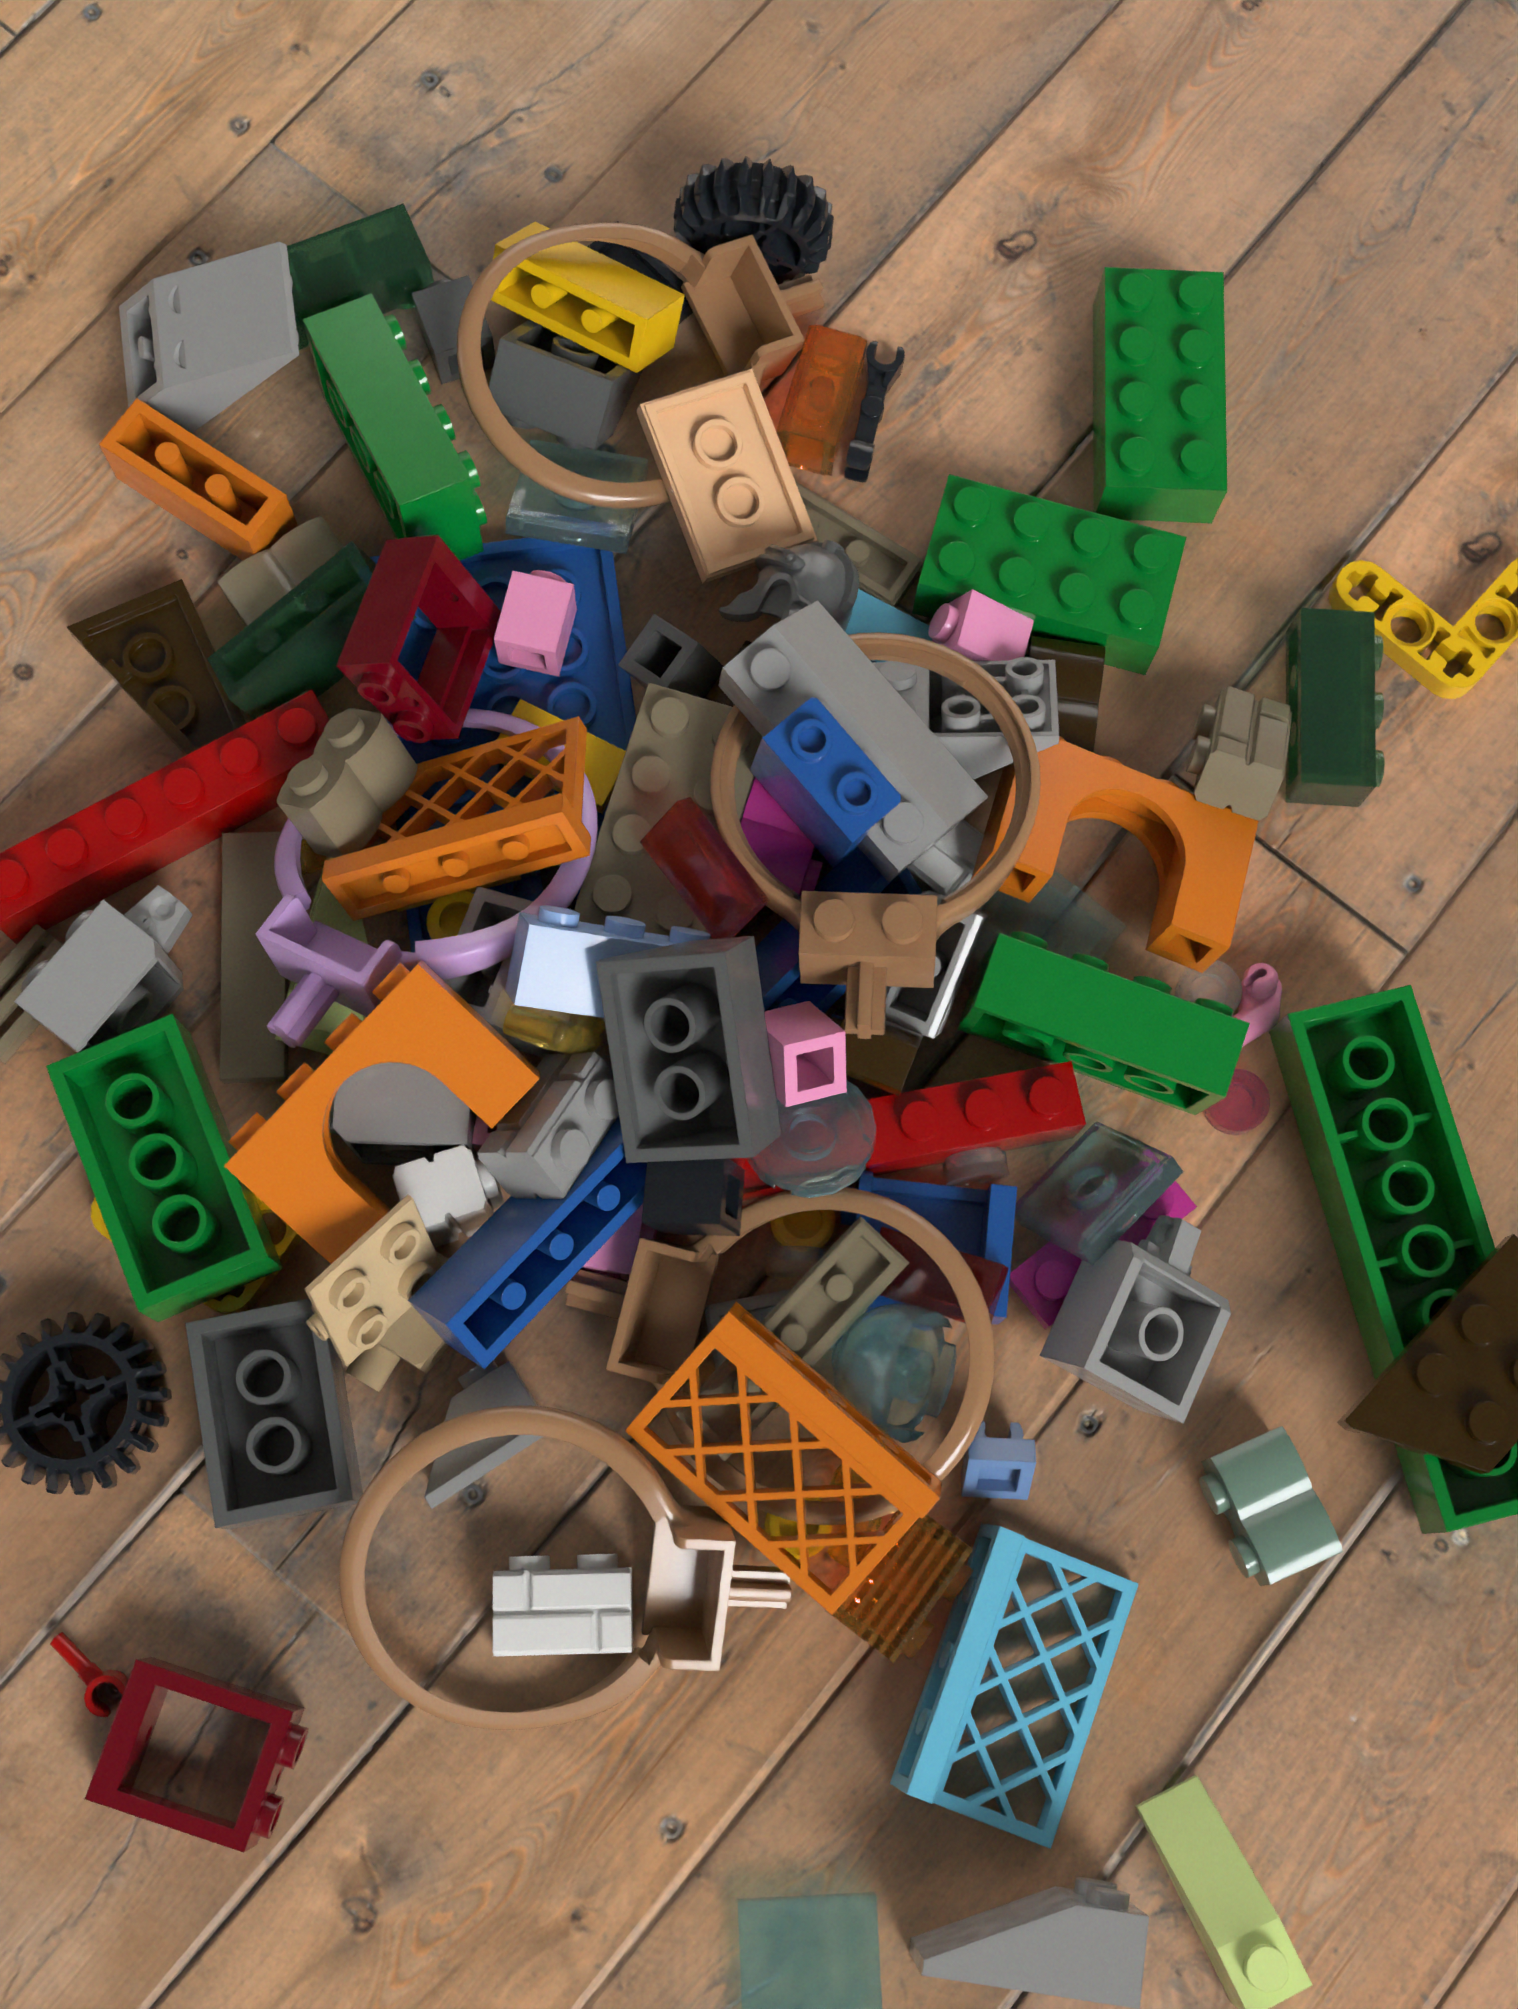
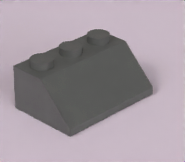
(690, 1051)

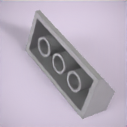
(816, 658)

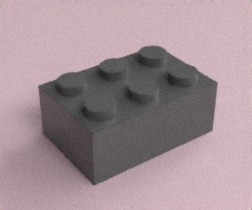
(272, 1416)

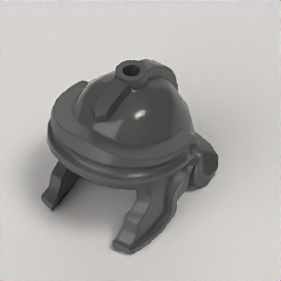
(796, 579)

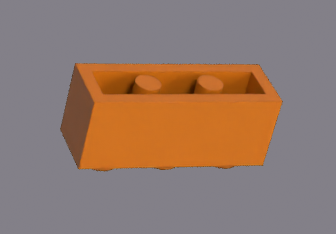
(196, 482)

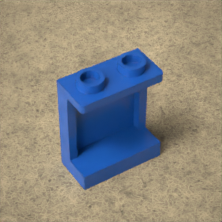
(823, 780)
(970, 1219)

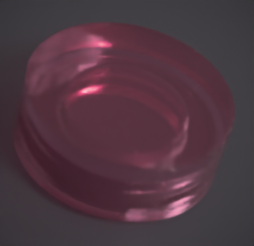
(1243, 1107)

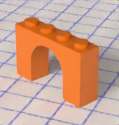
(1195, 846)
(418, 1023)

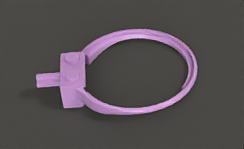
(345, 970)

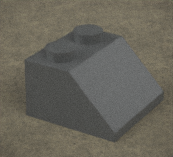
(559, 386)

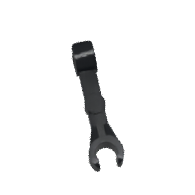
(879, 381)

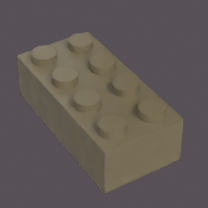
(663, 763)

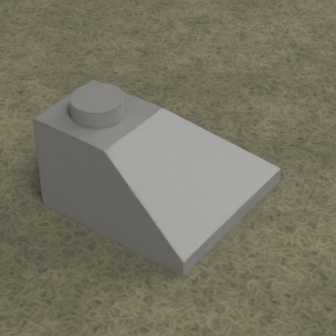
(466, 1464)

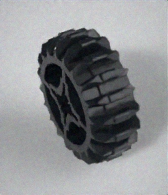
(762, 200)
(65, 1377)

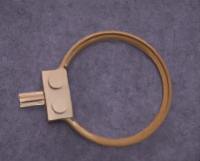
(731, 295)
(875, 936)
(667, 1300)
(687, 1579)

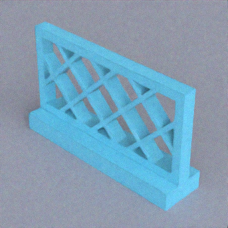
(958, 1674)

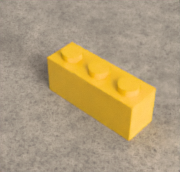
(592, 301)

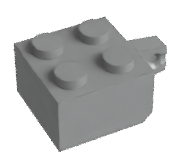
(109, 972)
(399, 1115)
(1141, 1322)

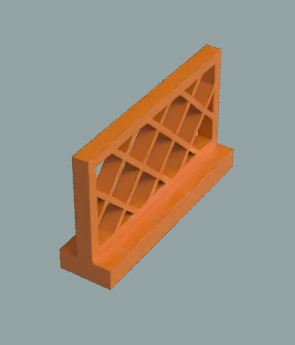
(471, 845)
(827, 1416)

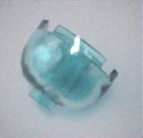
(896, 1367)

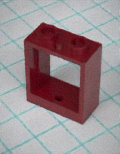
(430, 577)
(133, 1729)

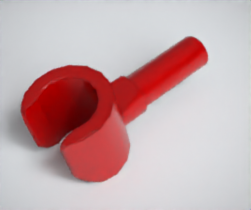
(89, 1674)

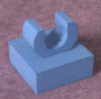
(999, 1465)

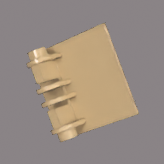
(372, 1282)

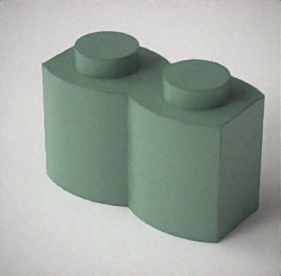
(1270, 1508)

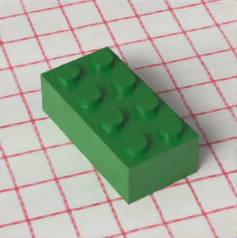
(1159, 395)
(393, 427)
(1056, 564)
(1104, 1023)
(158, 1168)

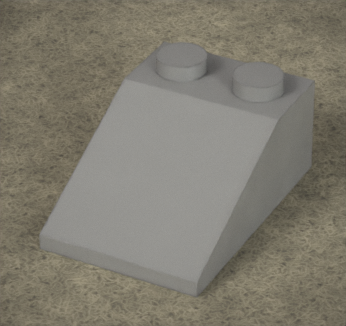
(1050, 1943)

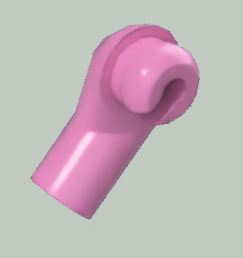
(1259, 1000)

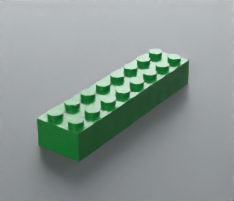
(1393, 1203)

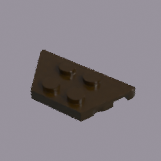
(1457, 1378)

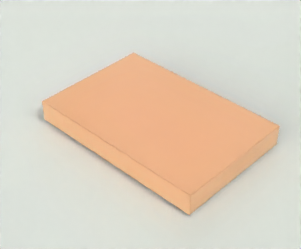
(725, 473)

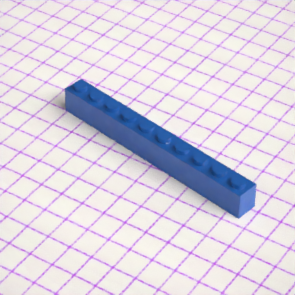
(539, 1244)

